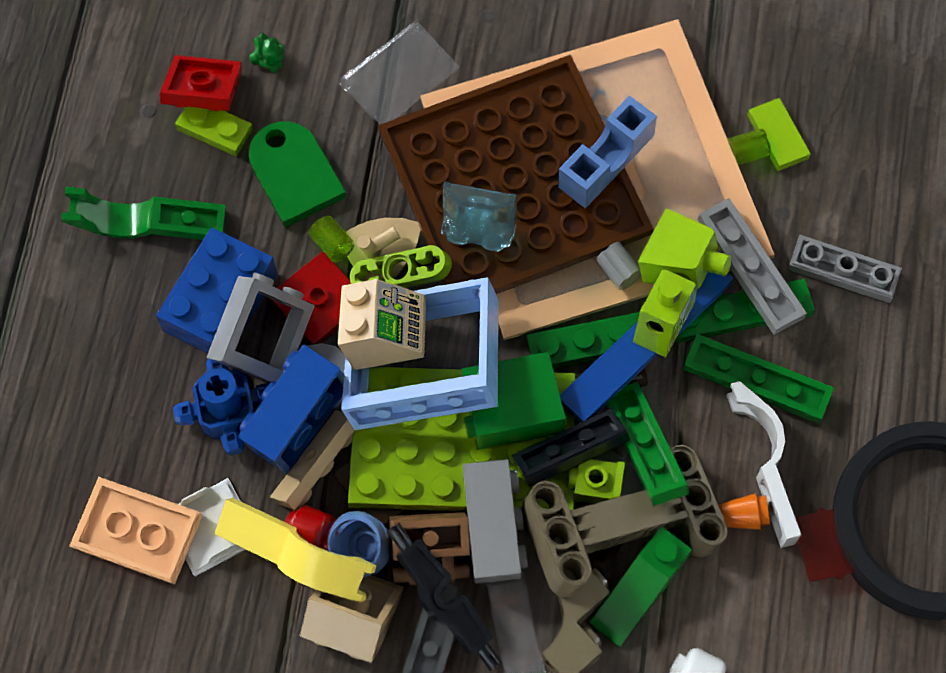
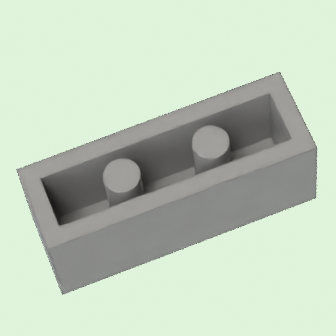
(494, 521)

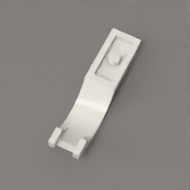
(747, 403)

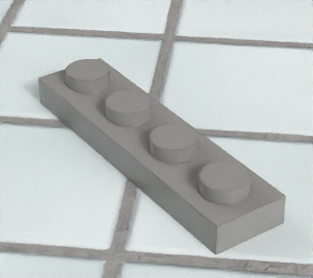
(753, 267)

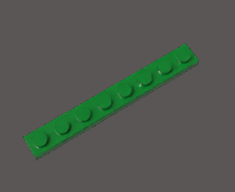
(592, 339)

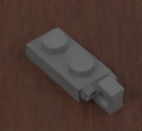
(431, 641)

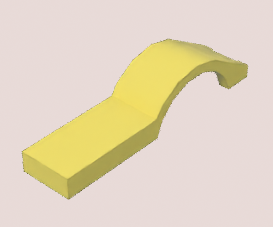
(293, 555)

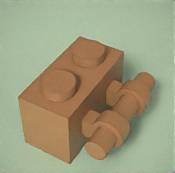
(442, 534)

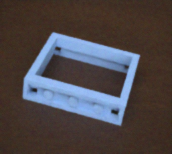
(438, 397)

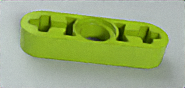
(415, 274)

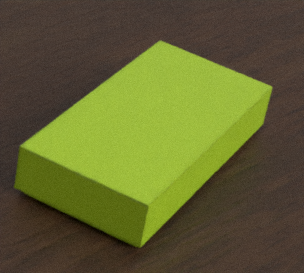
(784, 139)

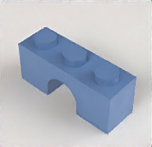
(595, 167)

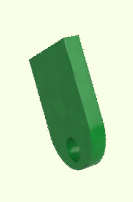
(295, 174)

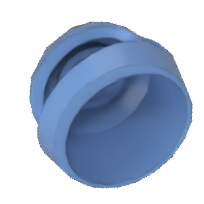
(361, 537)

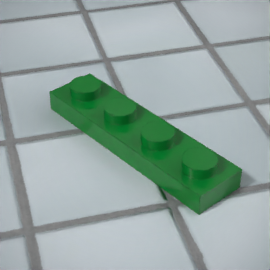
(767, 380)
(648, 447)

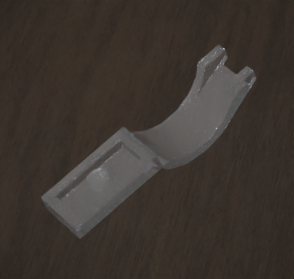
(514, 626)

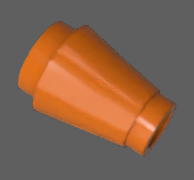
(746, 512)

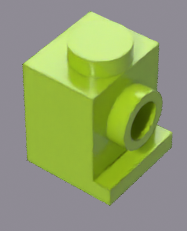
(595, 493)

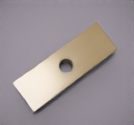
(314, 462)

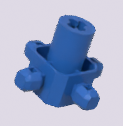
(220, 405)

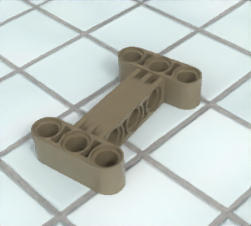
(617, 523)

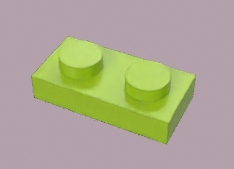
(215, 128)

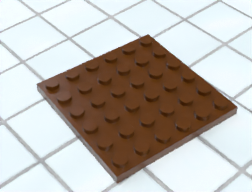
(514, 142)

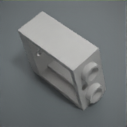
(235, 318)

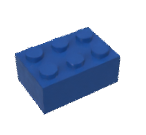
(205, 286)
(293, 409)

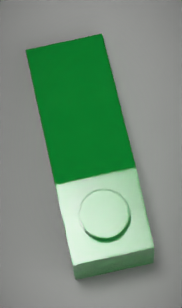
(641, 586)

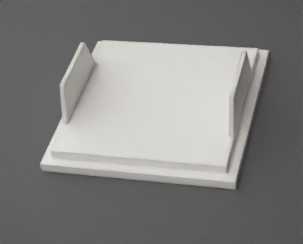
(207, 548)

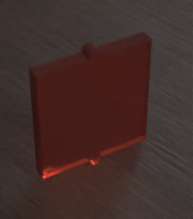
(821, 547)

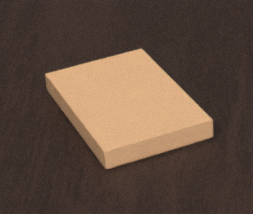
(136, 530)

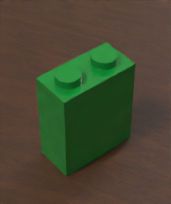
(526, 404)

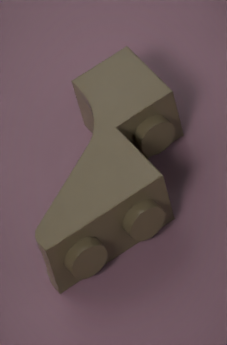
(576, 647)

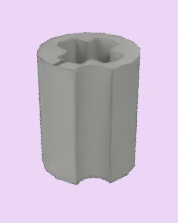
(619, 265)

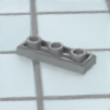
(865, 274)

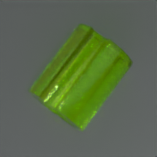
(750, 146)
(331, 238)

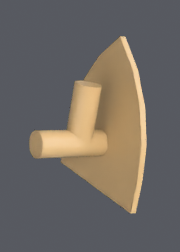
(382, 238)

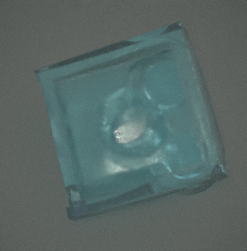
(478, 216)

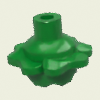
(267, 53)

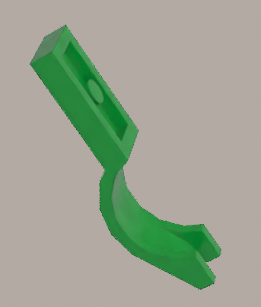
(136, 220)

